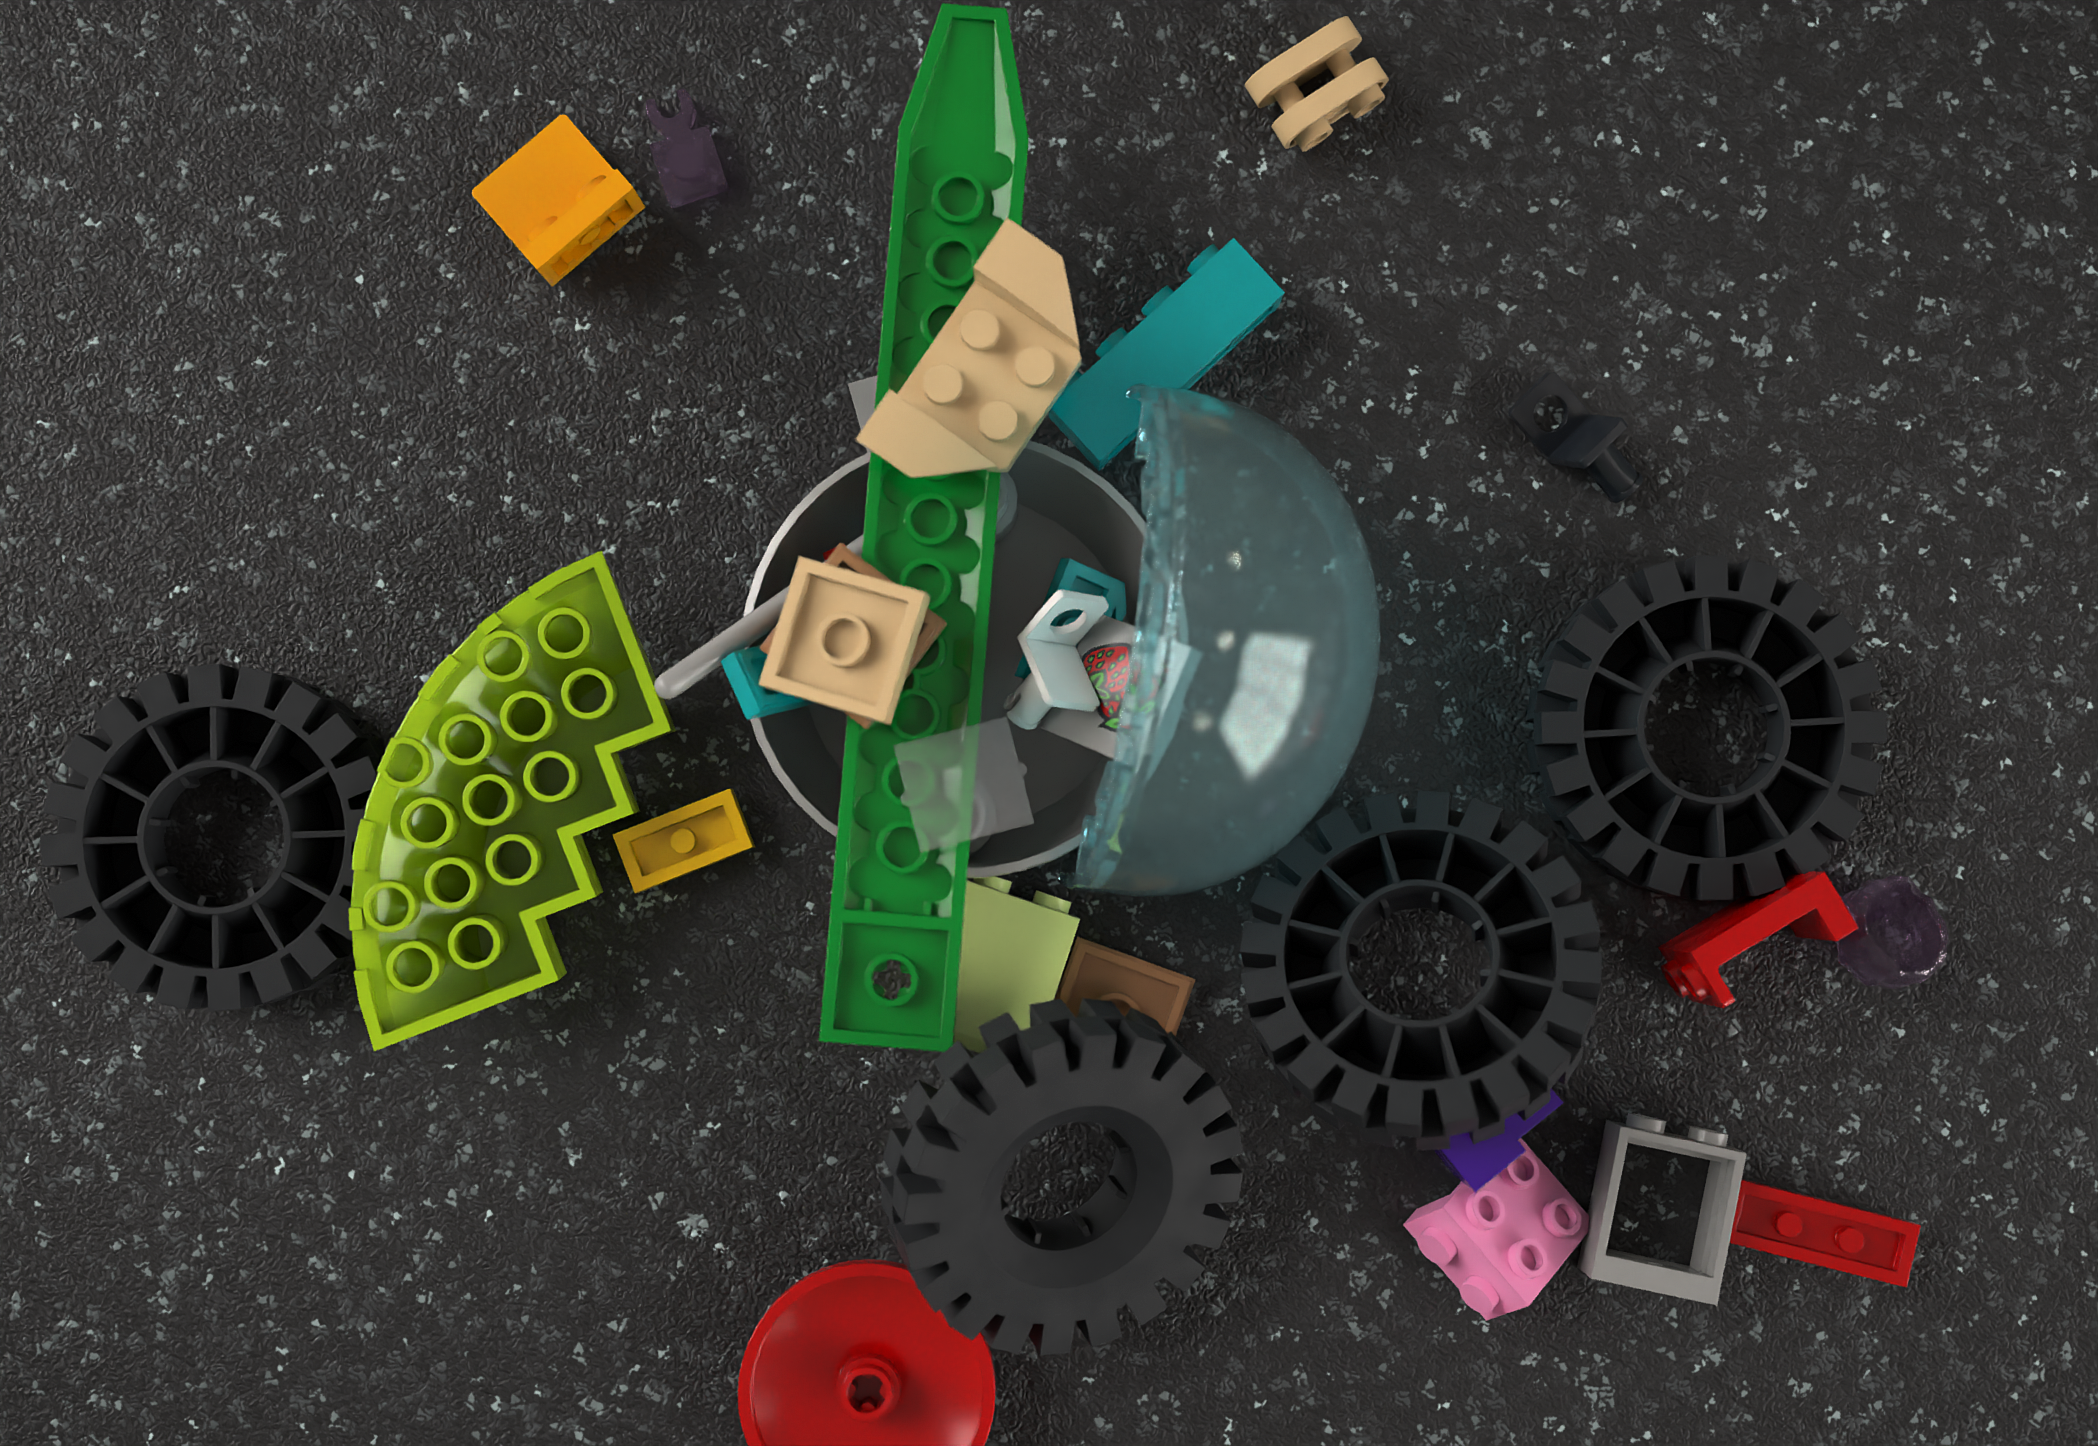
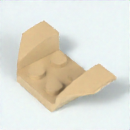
(988, 368)

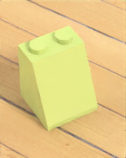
(1008, 955)

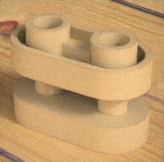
(1309, 118)

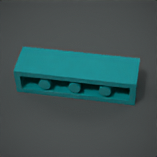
(1171, 348)

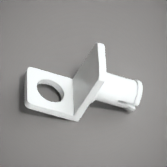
(1055, 664)

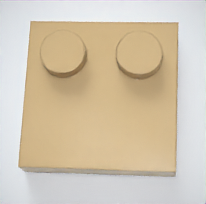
(844, 640)

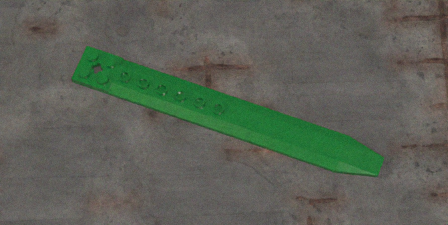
(952, 191)

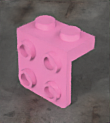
(1504, 1237)

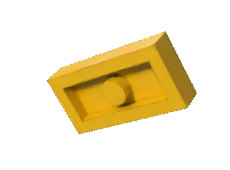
(683, 840)

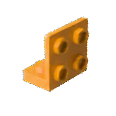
(558, 199)

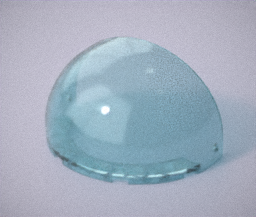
(1243, 653)

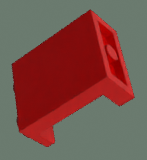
(1805, 903)

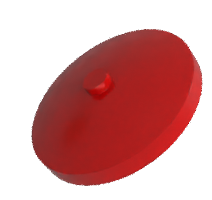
(863, 1364)

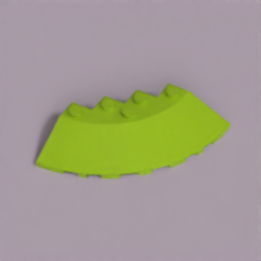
(489, 803)

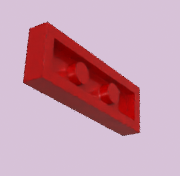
(1824, 1233)

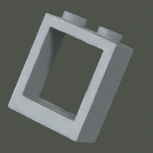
(1704, 1276)

